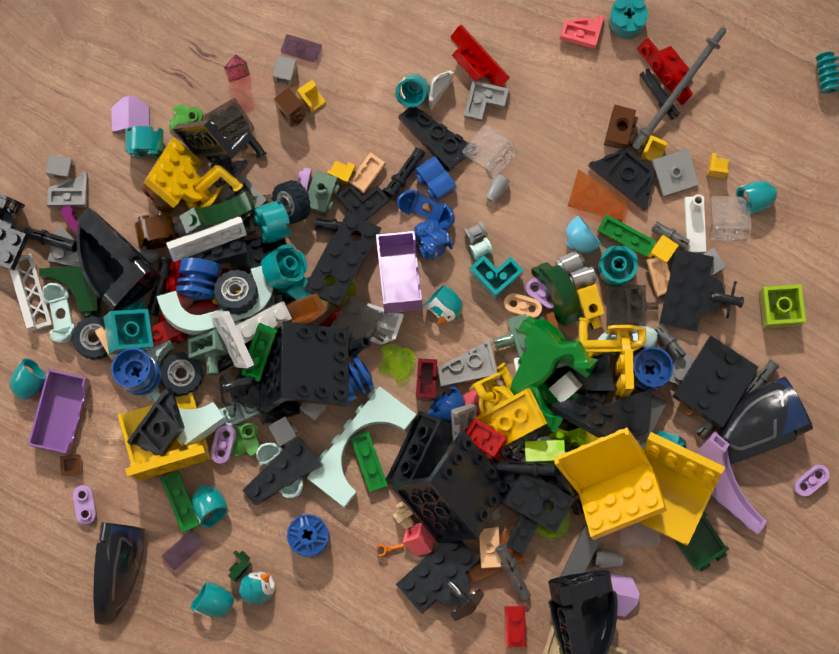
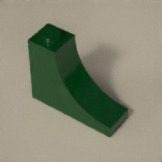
(204, 217)
(74, 279)

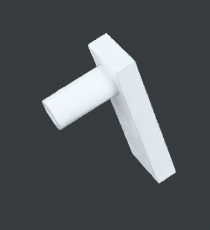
(695, 224)

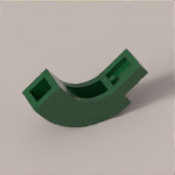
(562, 292)

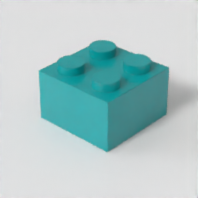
(128, 330)

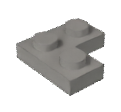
(483, 94)

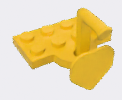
(177, 177)
(623, 345)
(507, 412)

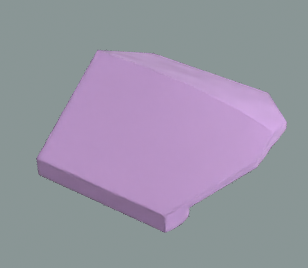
(128, 113)
(626, 594)

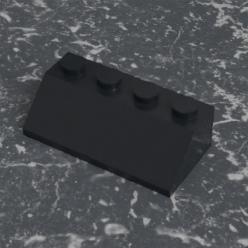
(421, 449)

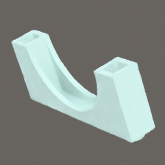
(379, 409)
(197, 422)

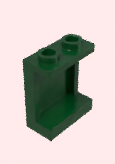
(703, 546)

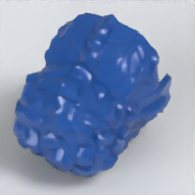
(432, 239)

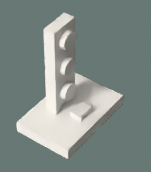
(237, 335)

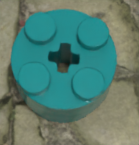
(619, 21)
(144, 141)
(272, 222)
(284, 267)
(617, 276)

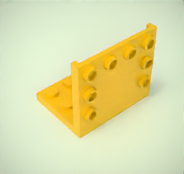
(147, 465)
(613, 482)
(685, 485)

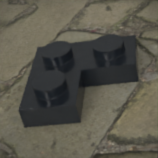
(363, 206)

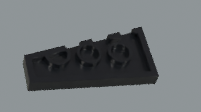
(435, 137)
(599, 380)
(290, 465)

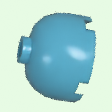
(580, 236)

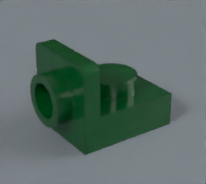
(239, 569)

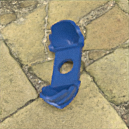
(413, 201)

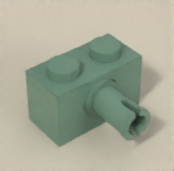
(321, 193)
(514, 337)
(209, 349)

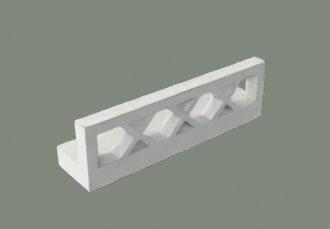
(206, 238)
(24, 299)

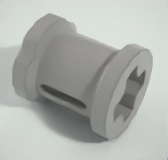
(475, 232)

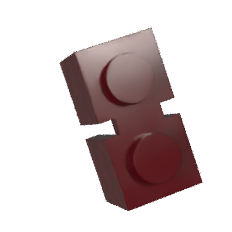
(427, 385)

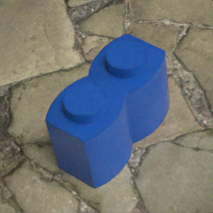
(435, 178)

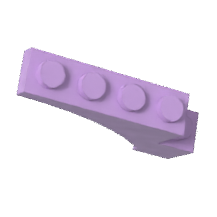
(727, 489)

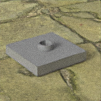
(675, 172)

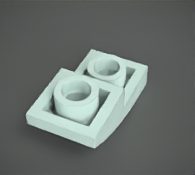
(242, 414)

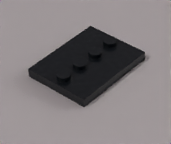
(715, 382)

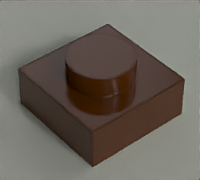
(71, 465)

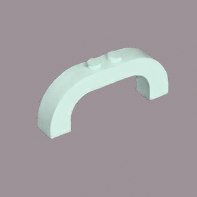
(204, 323)

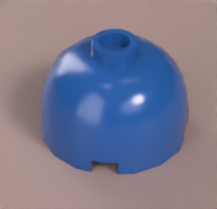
(445, 403)

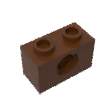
(290, 107)
(620, 116)

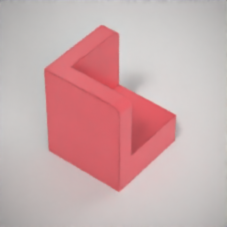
(418, 540)

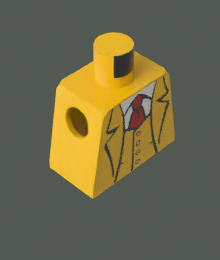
(587, 297)

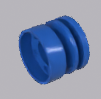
(197, 280)
(660, 365)
(126, 371)
(358, 377)
(306, 547)

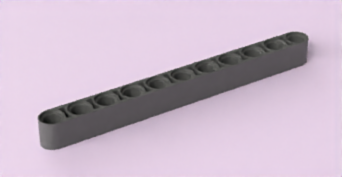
(585, 545)

